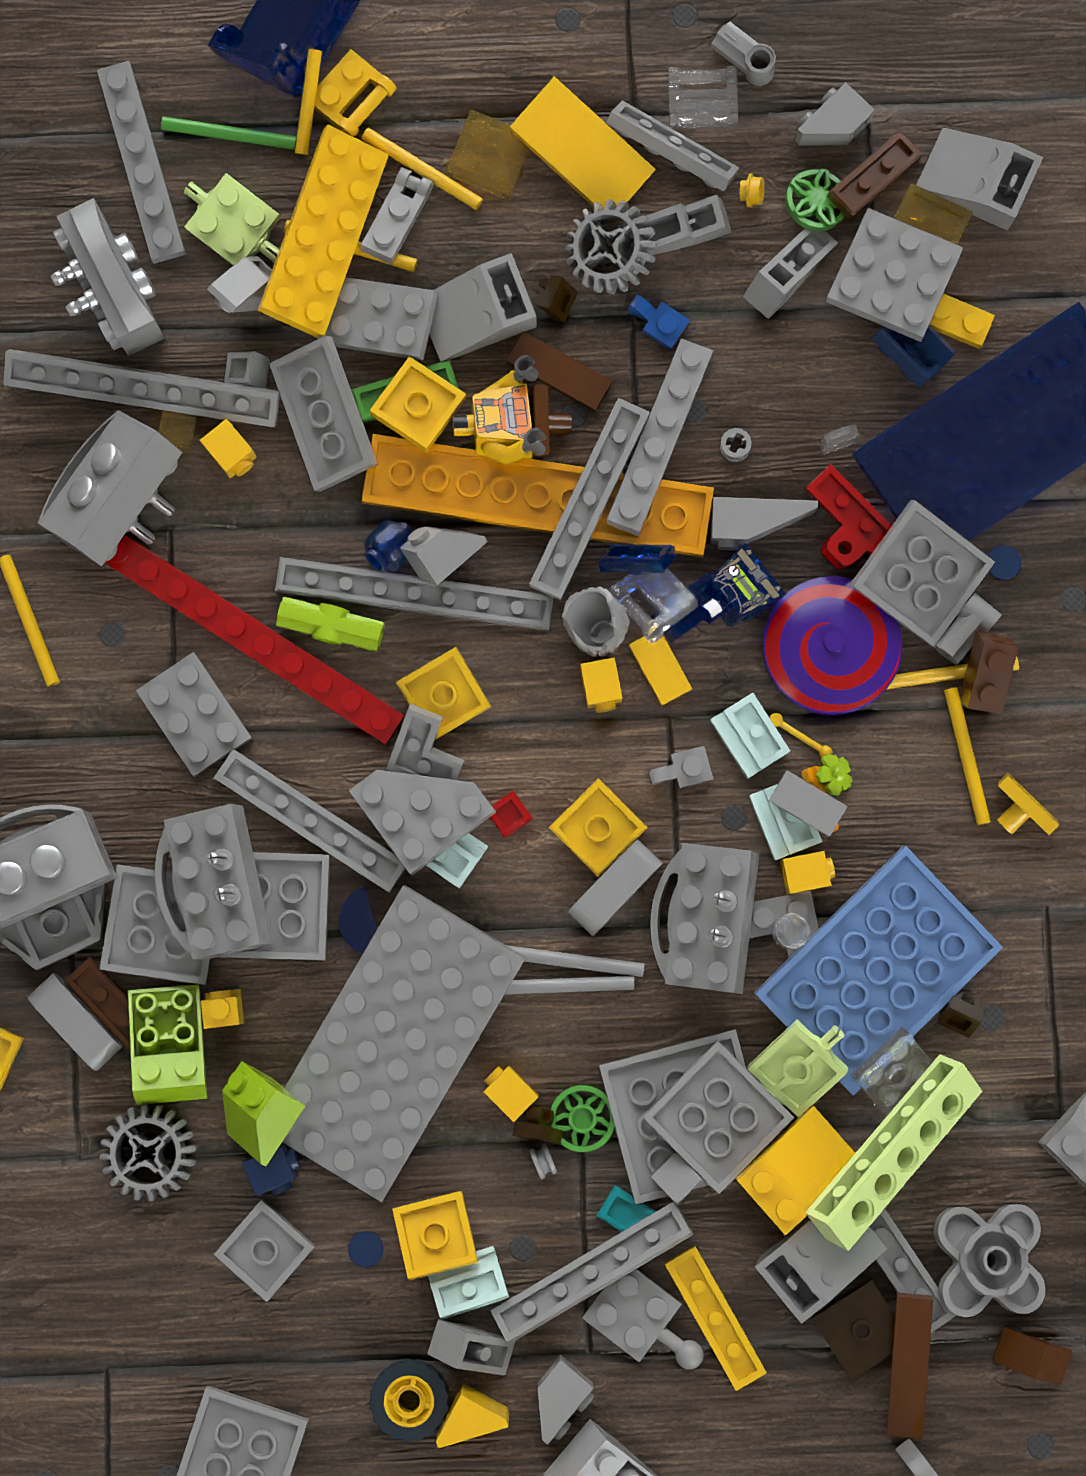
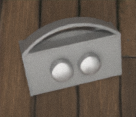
(103, 265)
(49, 861)

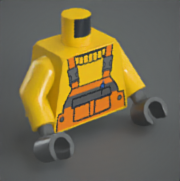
(503, 418)

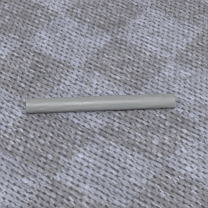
(581, 961)
(571, 985)

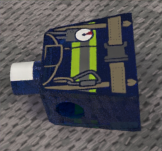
(739, 590)

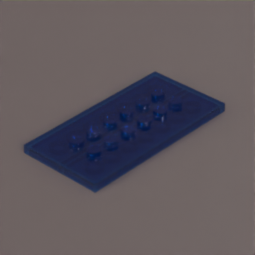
(992, 434)

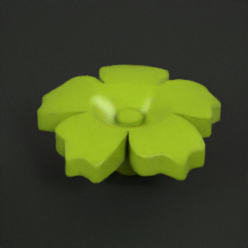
(834, 774)

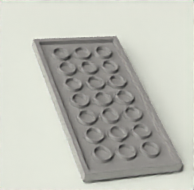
(396, 1041)

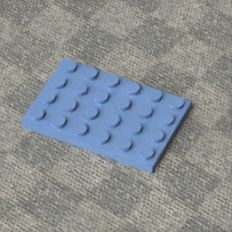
(881, 962)

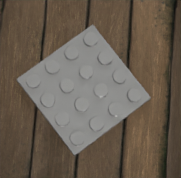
(634, 1088)

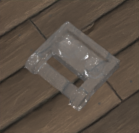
(703, 107)
(665, 595)

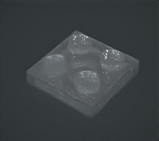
(892, 1071)

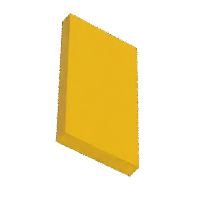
(580, 146)

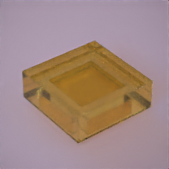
(178, 429)

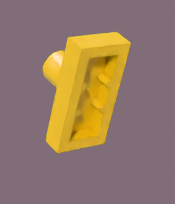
(1023, 807)

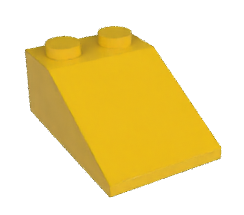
(795, 1169)

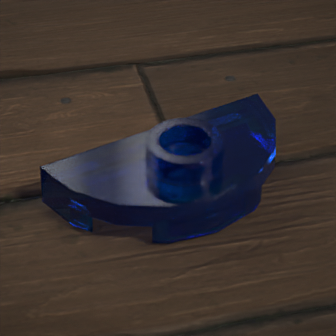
(357, 920)

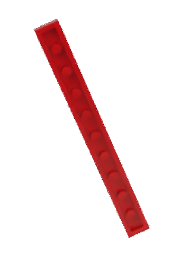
(255, 640)

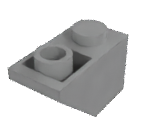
(836, 121)
(241, 286)
(559, 1395)

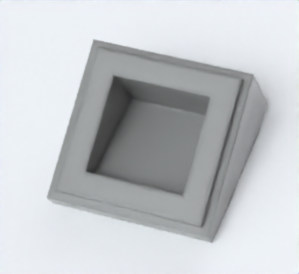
(247, 369)
(676, 1177)

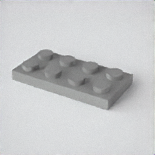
(323, 413)

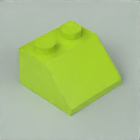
(258, 1111)

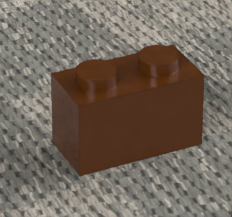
(988, 672)

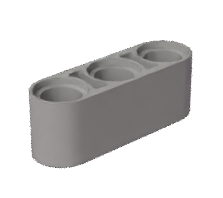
(615, 887)
(74, 1022)

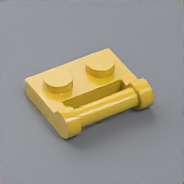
(344, 86)

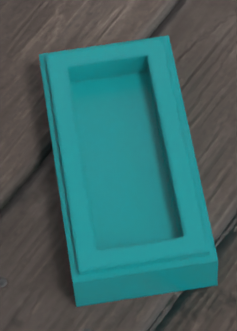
(620, 1210)

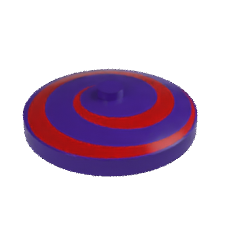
(830, 647)

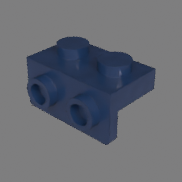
(916, 359)

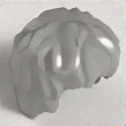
(595, 621)

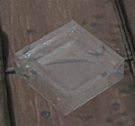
(839, 439)

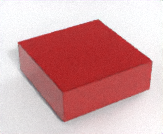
(510, 814)

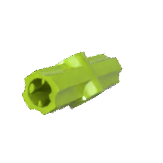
(330, 624)

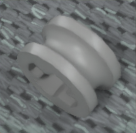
(730, 436)
(543, 1161)

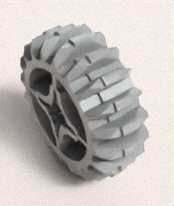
(622, 240)
(137, 1140)

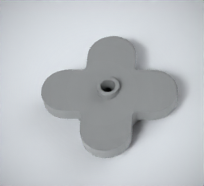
(1008, 1278)

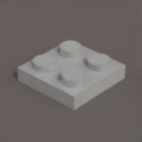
(264, 1250)

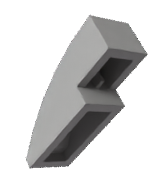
(686, 225)

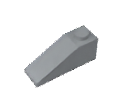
(788, 270)
(749, 519)

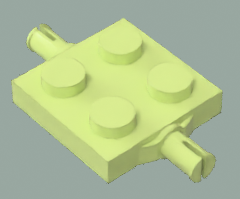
(232, 221)
(799, 1066)

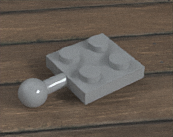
(636, 1314)

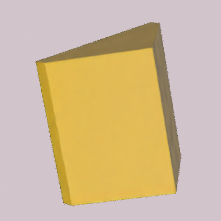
(471, 1416)

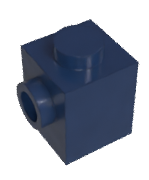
(277, 1173)

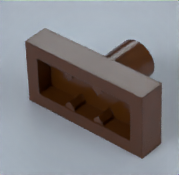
(547, 422)

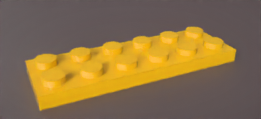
(323, 232)

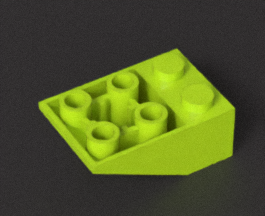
(167, 1044)

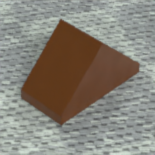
(1032, 1356)

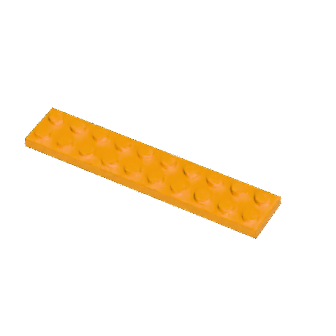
(521, 494)

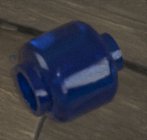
(384, 545)

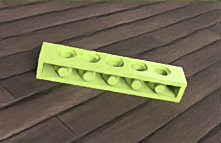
(893, 1152)

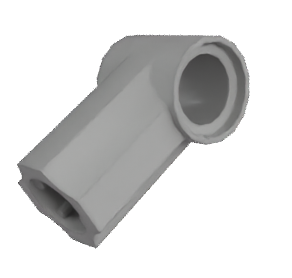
(743, 52)
(959, 637)

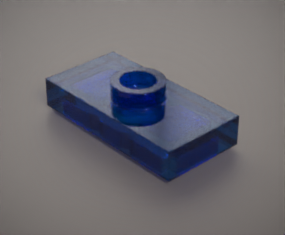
(637, 558)

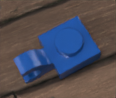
(663, 323)

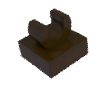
(556, 298)
(961, 1016)
(538, 1127)

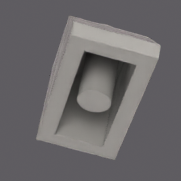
(439, 551)
(470, 1348)

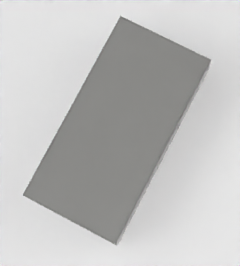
(807, 803)

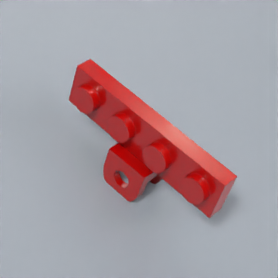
(859, 521)

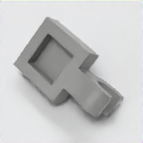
(687, 767)

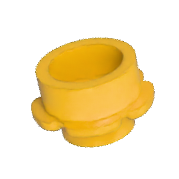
(752, 190)

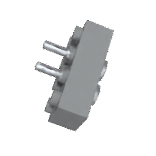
(109, 486)
(212, 883)
(706, 917)

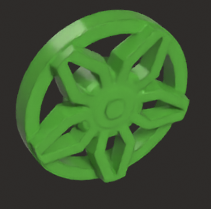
(813, 200)
(583, 1118)

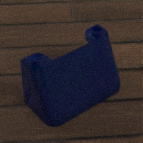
(278, 36)

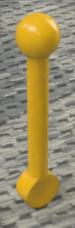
(778, 721)

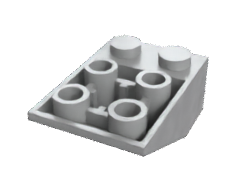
(980, 175)
(481, 309)
(812, 1270)
(597, 1454)

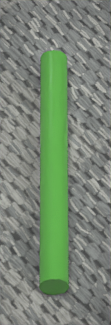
(228, 132)

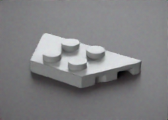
(58, 929)

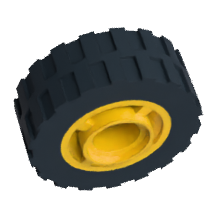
(403, 1422)

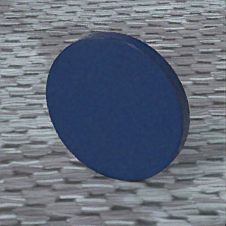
(1006, 562)
(365, 1249)

